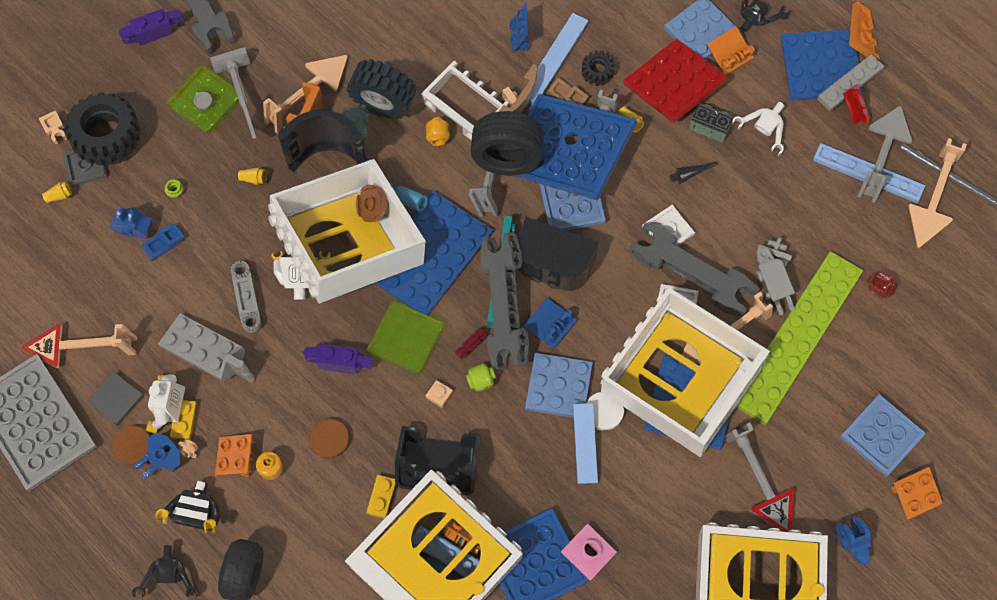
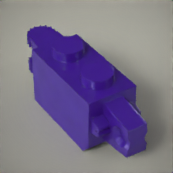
(150, 26)
(337, 358)

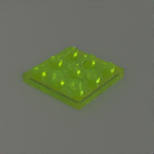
(204, 80)
(405, 337)

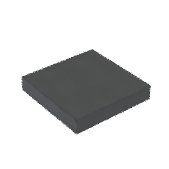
(80, 171)
(115, 398)

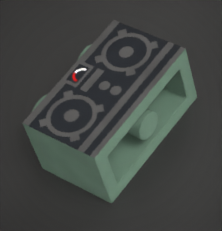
(711, 122)

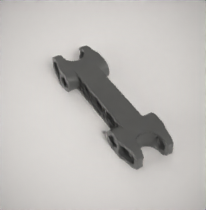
(208, 24)
(720, 285)
(507, 331)

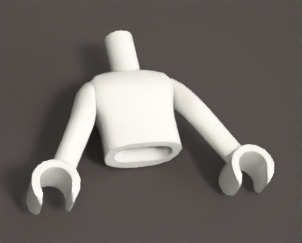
(766, 123)

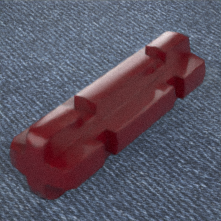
(471, 343)

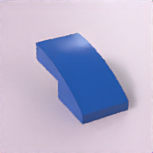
(164, 242)

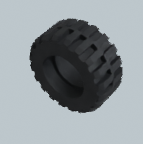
(96, 110)

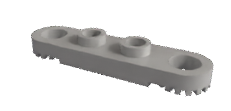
(245, 296)

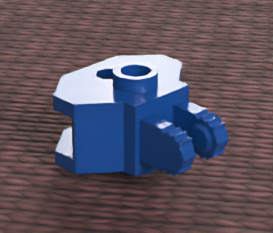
(131, 223)
(158, 457)
(855, 540)

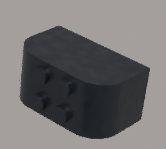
(555, 255)

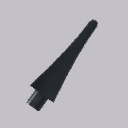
(685, 173)

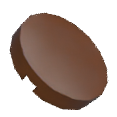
(371, 203)
(329, 438)
(130, 445)

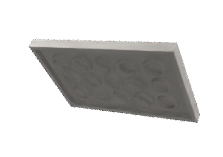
(38, 424)

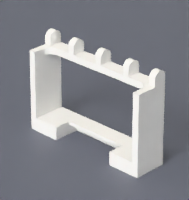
(436, 104)

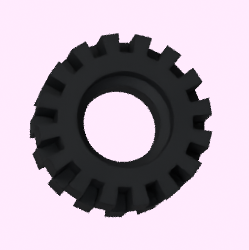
(596, 77)

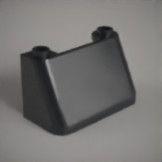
(452, 459)

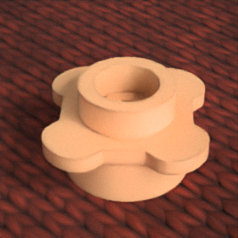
(188, 448)

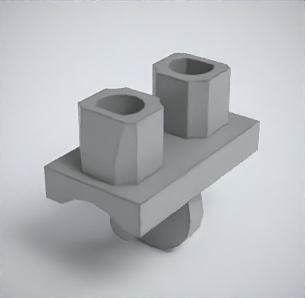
(779, 255)

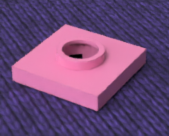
(576, 553)

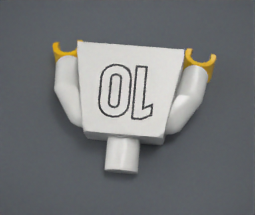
(290, 276)
(165, 401)

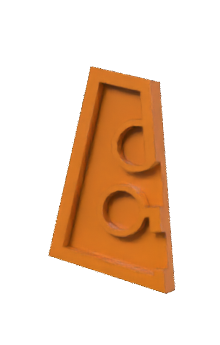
(860, 31)

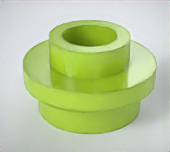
(174, 184)

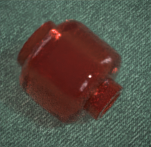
(882, 284)

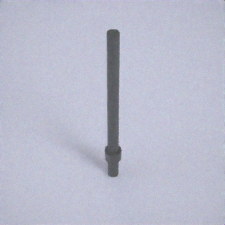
(919, 157)

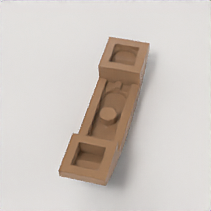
(525, 96)

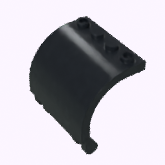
(320, 132)

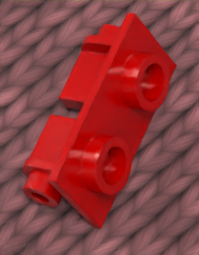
(856, 105)

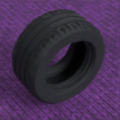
(507, 143)

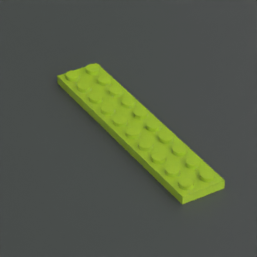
(799, 336)

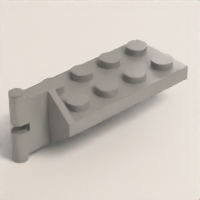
(205, 349)

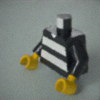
(192, 509)

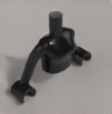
(755, 13)
(166, 572)

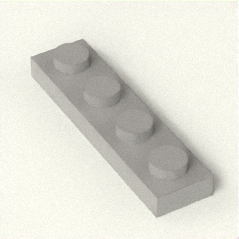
(858, 75)

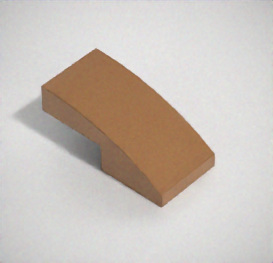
(563, 91)

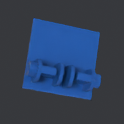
(520, 30)
(550, 323)

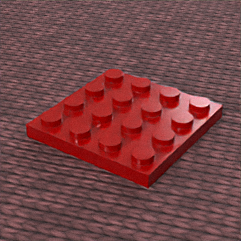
(675, 80)

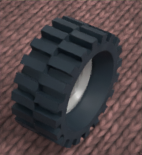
(381, 89)

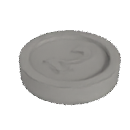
(203, 100)

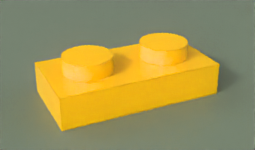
(184, 427)
(381, 497)

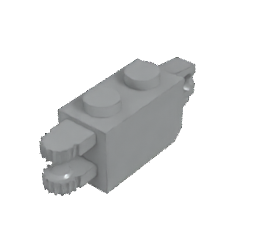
(775, 279)

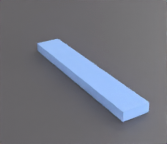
(558, 53)
(858, 169)

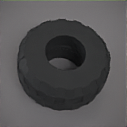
(240, 570)

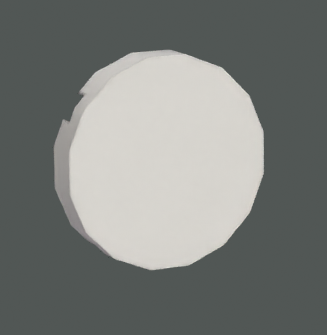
(606, 412)

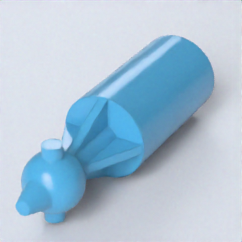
(411, 198)

